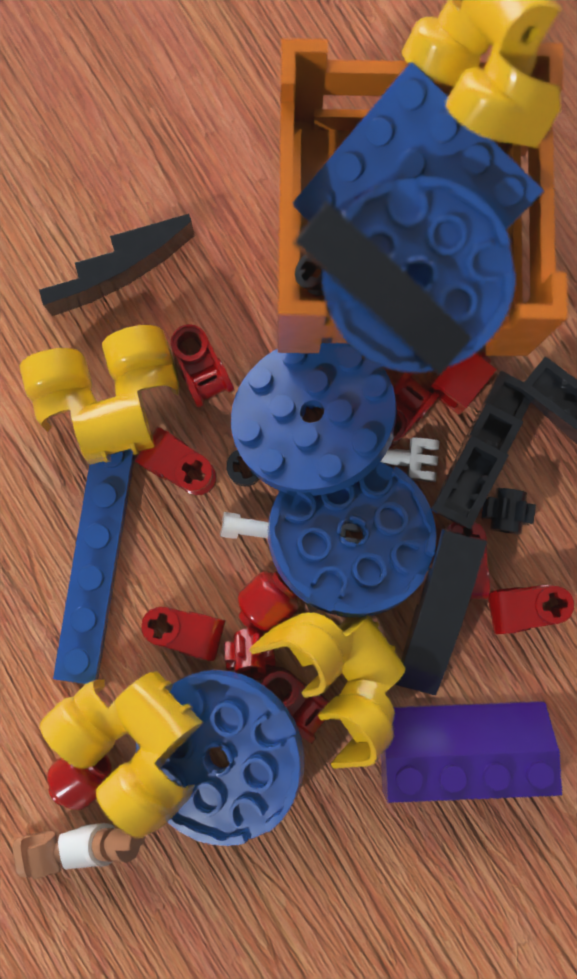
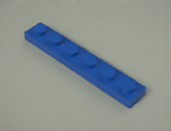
(94, 569)

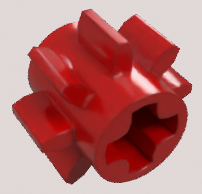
(240, 658)

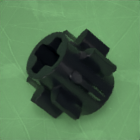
(508, 511)

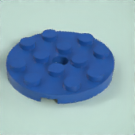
(459, 244)
(320, 454)
(350, 576)
(263, 755)

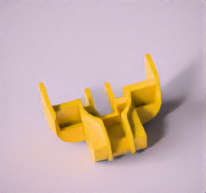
(501, 98)
(61, 382)
(366, 662)
(84, 730)

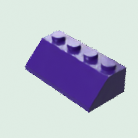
(471, 753)

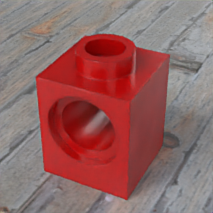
(463, 381)

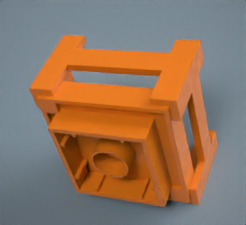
(314, 134)

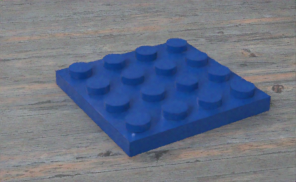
(416, 136)

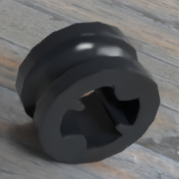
(304, 273)
(237, 477)

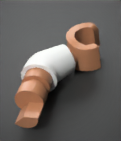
(83, 847)

